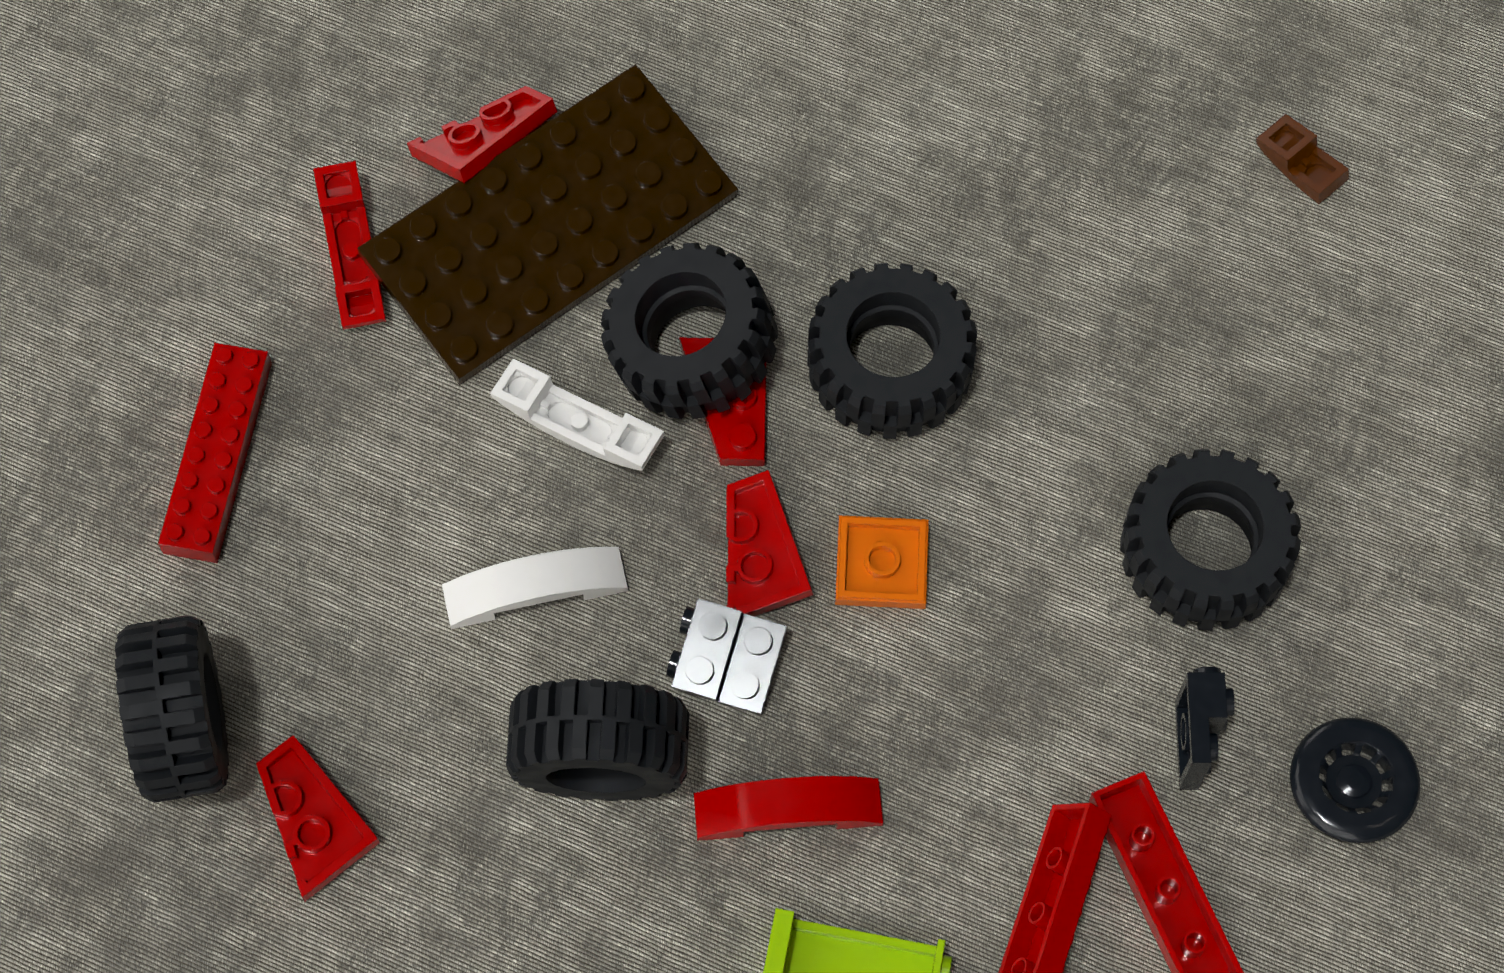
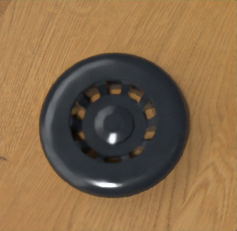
(1354, 781)

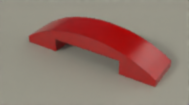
(346, 230)
(787, 804)

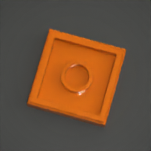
(882, 562)

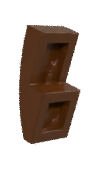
(1296, 155)

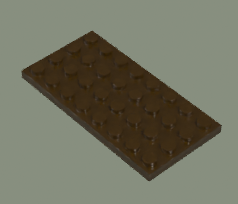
(547, 223)

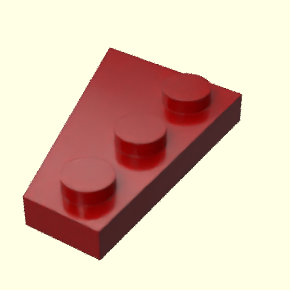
(473, 144)
(739, 431)
(762, 554)
(313, 817)

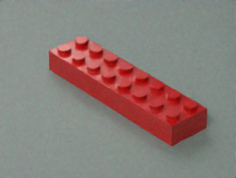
(215, 453)
(1163, 879)
(1056, 889)

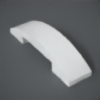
(575, 420)
(533, 581)

